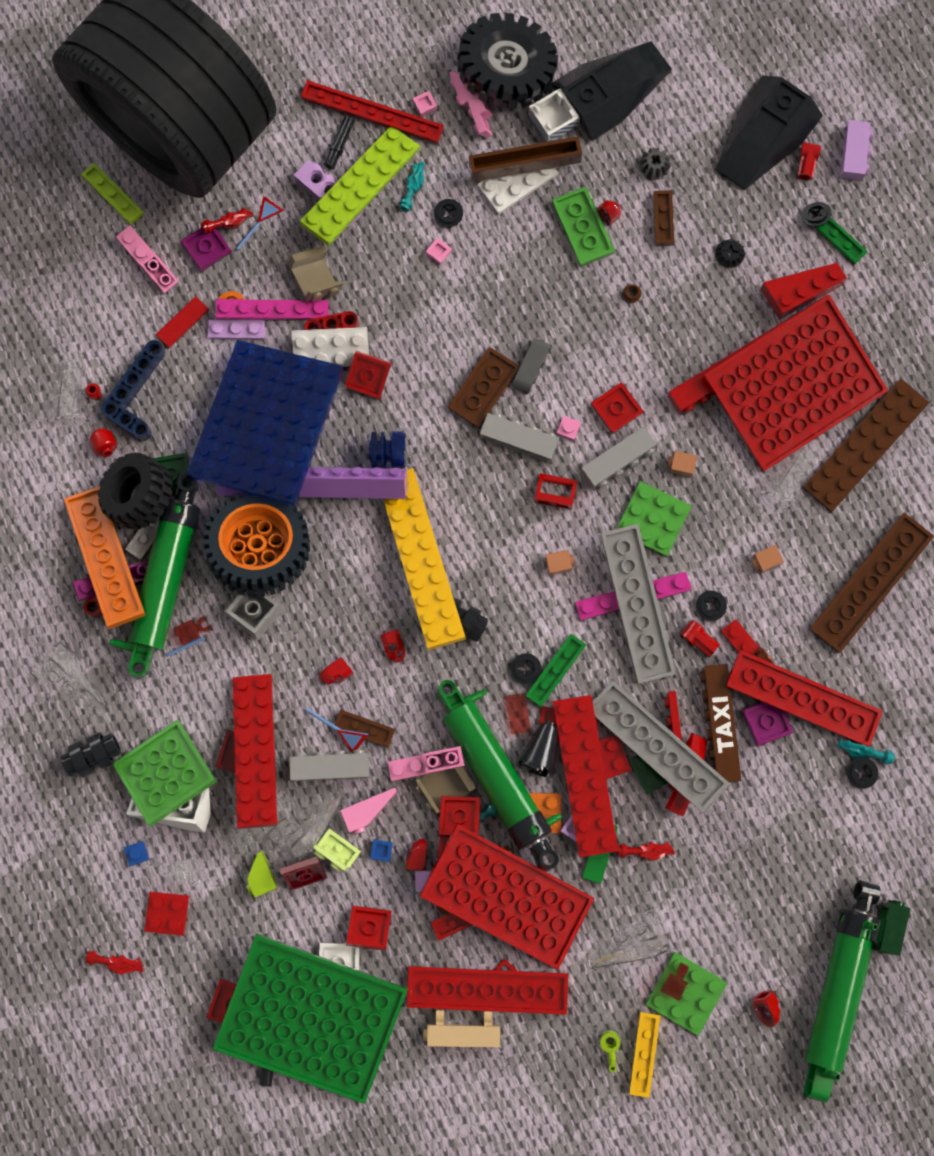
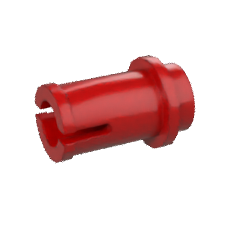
(93, 391)

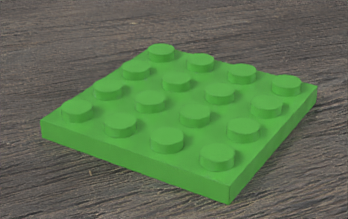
(164, 773)

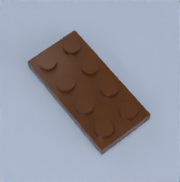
(483, 387)

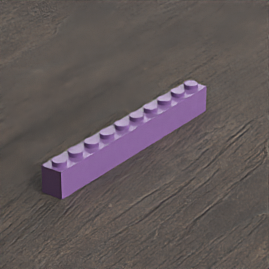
(348, 483)

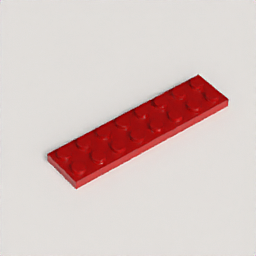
(804, 698)
(254, 752)
(585, 776)
(487, 990)

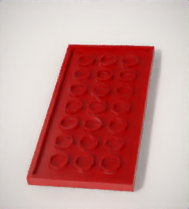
(506, 896)

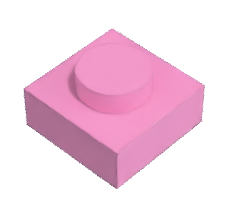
(425, 103)
(438, 251)
(568, 428)

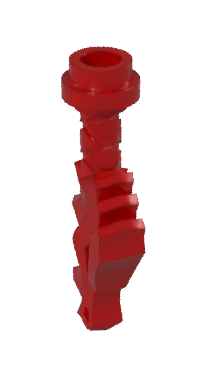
(231, 220)
(650, 851)
(118, 964)

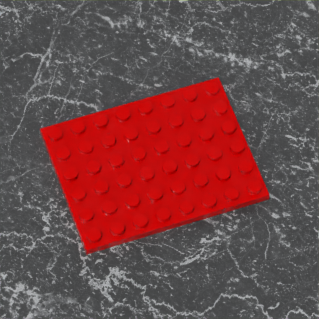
(795, 383)

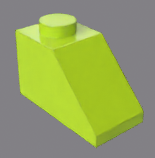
(261, 877)

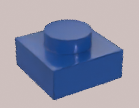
(381, 850)
(136, 853)

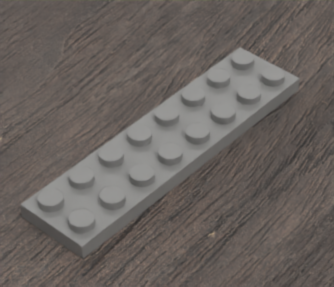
(637, 603)
(659, 747)

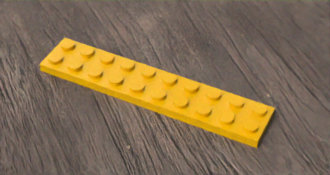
(424, 567)

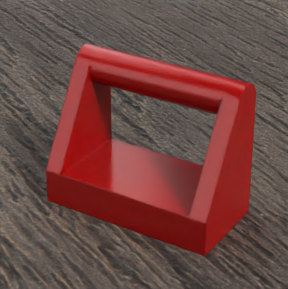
(554, 500)

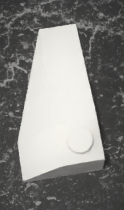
(190, 816)

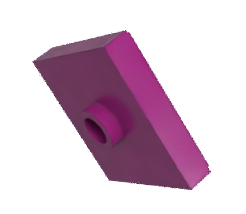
(206, 248)
(766, 723)

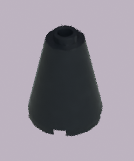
(540, 752)

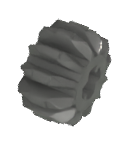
(650, 168)

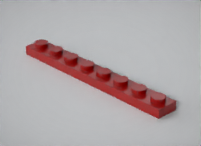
(372, 111)

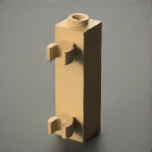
(462, 1035)

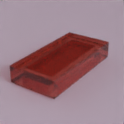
(518, 713)

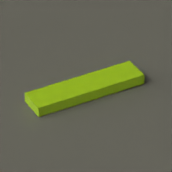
(112, 193)

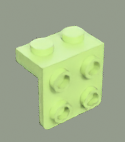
(336, 850)

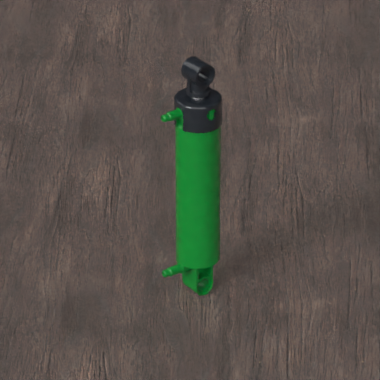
(163, 577)
(497, 775)
(842, 992)

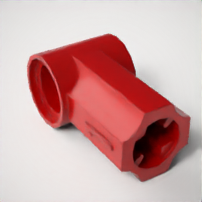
(808, 159)
(699, 638)

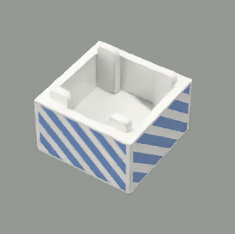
(554, 115)

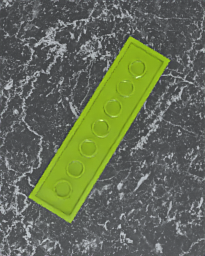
(359, 185)

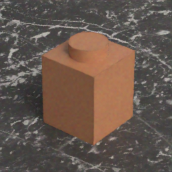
(682, 464)
(767, 559)
(559, 562)

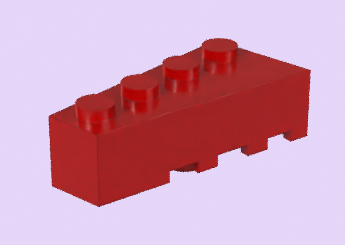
(800, 289)

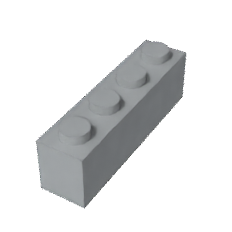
(519, 437)
(618, 458)
(329, 766)

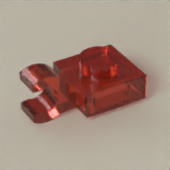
(674, 984)

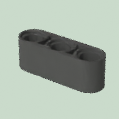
(531, 365)

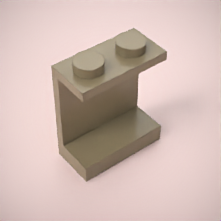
(313, 274)
(445, 783)

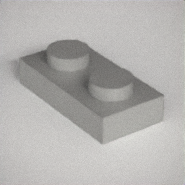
(142, 541)

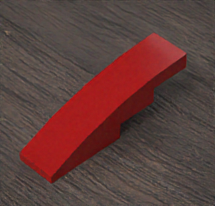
(678, 803)

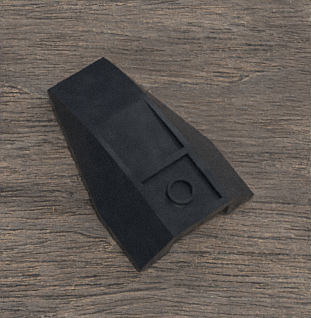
(612, 86)
(766, 130)

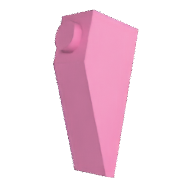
(364, 812)

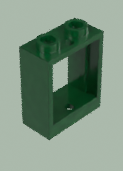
(892, 927)

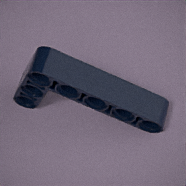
(131, 391)

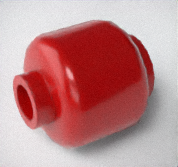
(103, 442)

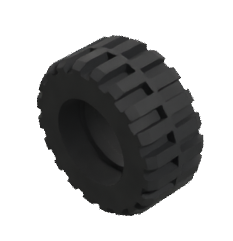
(148, 501)

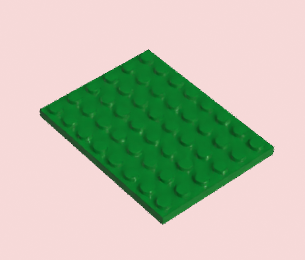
(310, 1018)

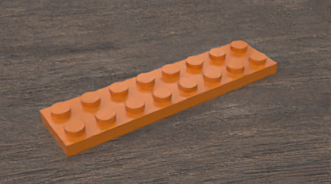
(104, 559)

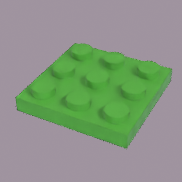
(658, 517)
(697, 999)

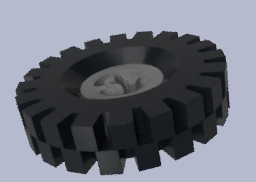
(514, 46)

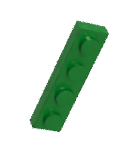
(556, 670)

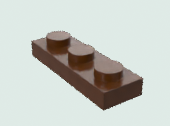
(663, 218)
(376, 732)

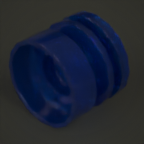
(387, 450)

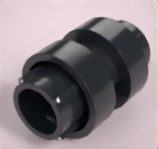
(472, 622)
(83, 757)

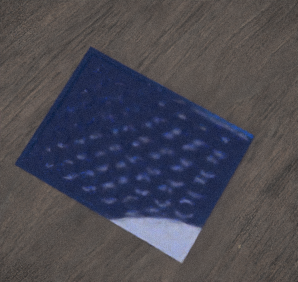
(265, 422)

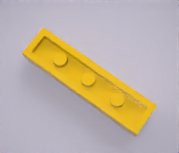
(644, 1054)

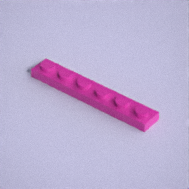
(270, 309)
(608, 603)

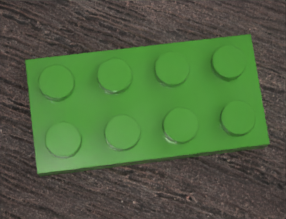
(583, 226)

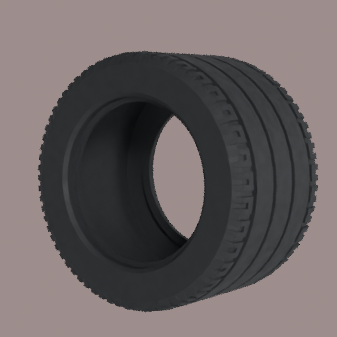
(166, 88)

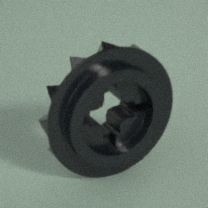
(450, 205)
(815, 209)
(724, 258)
(720, 605)
(532, 661)
(865, 781)

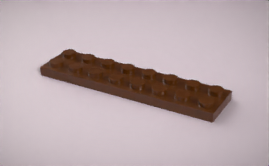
(866, 445)
(871, 582)

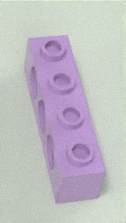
(310, 172)

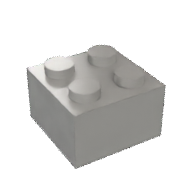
(254, 613)

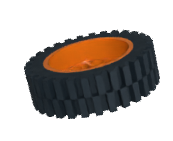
(252, 515)

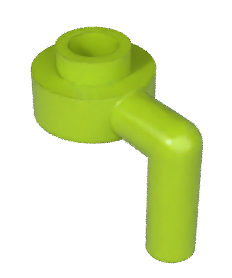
(610, 1048)

